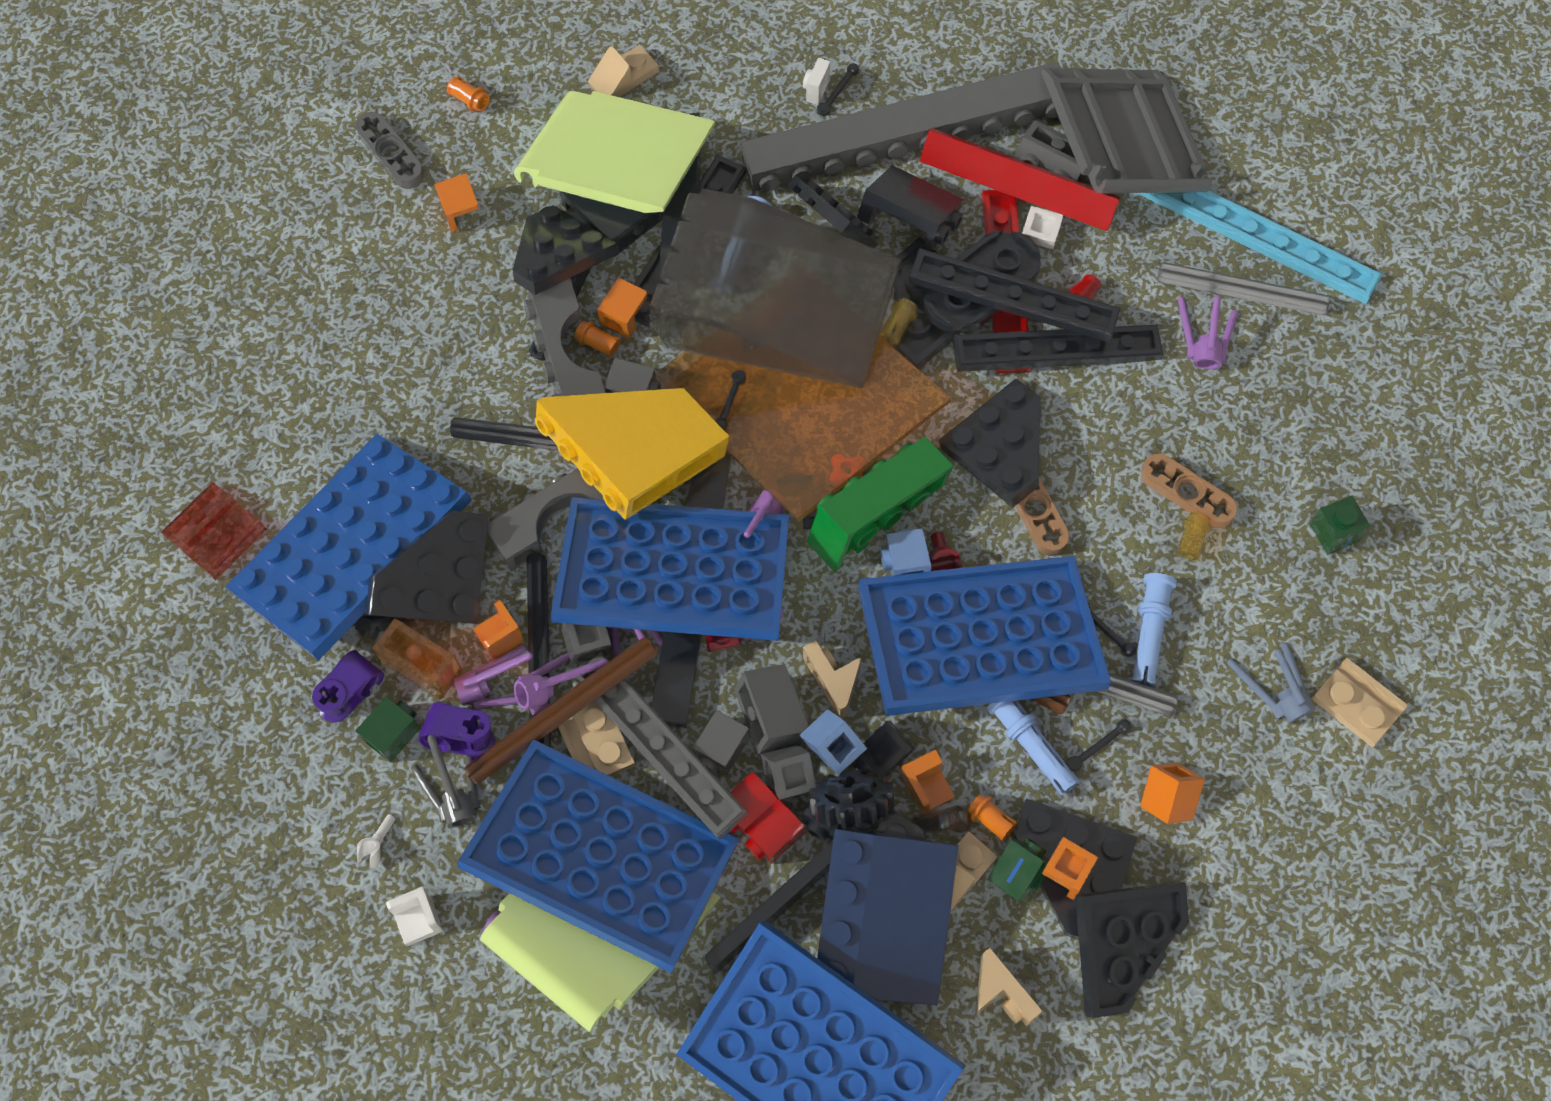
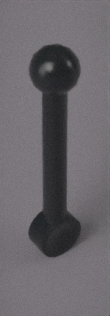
(824, 108)
(738, 379)
(1127, 649)
(1075, 763)

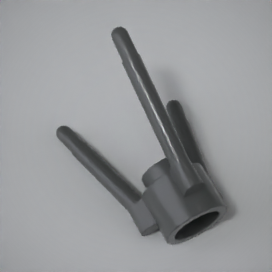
(456, 806)

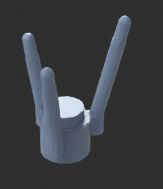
(1294, 700)

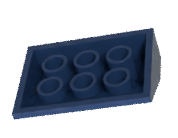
(888, 913)

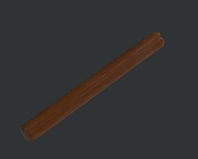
(561, 710)

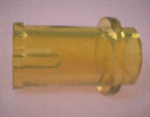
(903, 313)
(1193, 536)

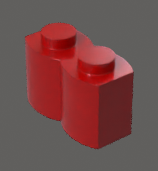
(769, 823)

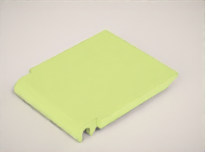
(615, 150)
(566, 962)

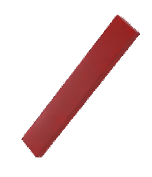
(1019, 179)
(1002, 214)

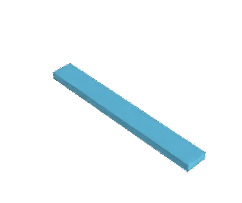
(1273, 241)

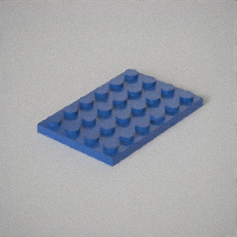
(319, 565)
(672, 570)
(982, 635)
(599, 855)
(805, 1033)

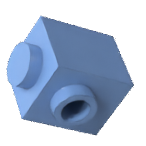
(905, 552)
(833, 741)

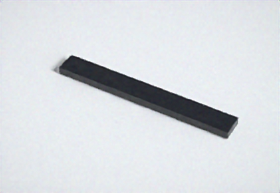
(681, 650)

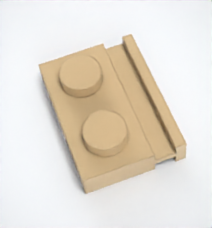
(1359, 702)
(596, 741)

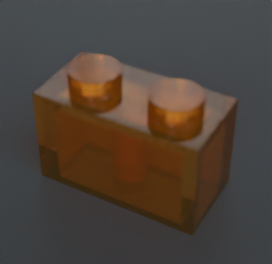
(417, 659)

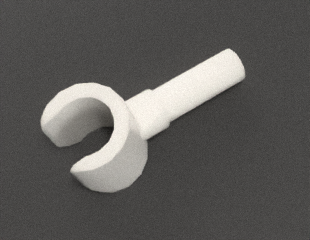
(372, 845)

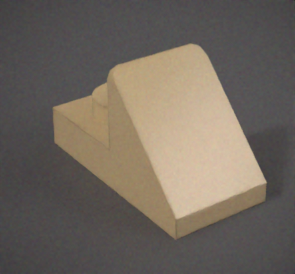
(620, 74)
(837, 684)
(972, 863)
(997, 981)

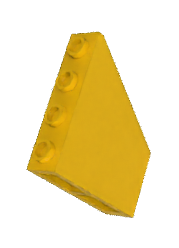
(633, 442)

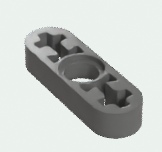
(387, 138)

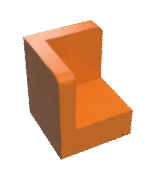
(456, 198)
(620, 307)
(499, 632)
(926, 782)
(1172, 792)
(1070, 866)

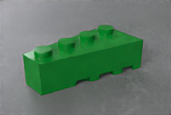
(877, 500)

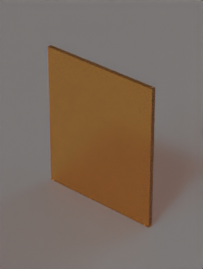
(806, 432)

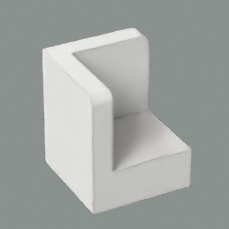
(415, 916)

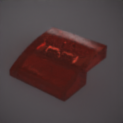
(214, 530)

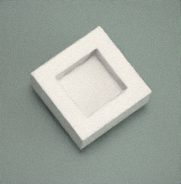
(817, 81)
(1042, 226)

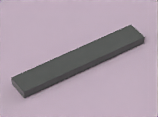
(670, 756)

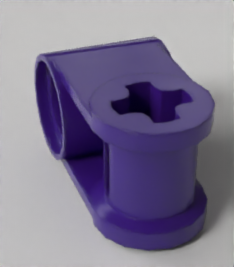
(348, 683)
(457, 729)

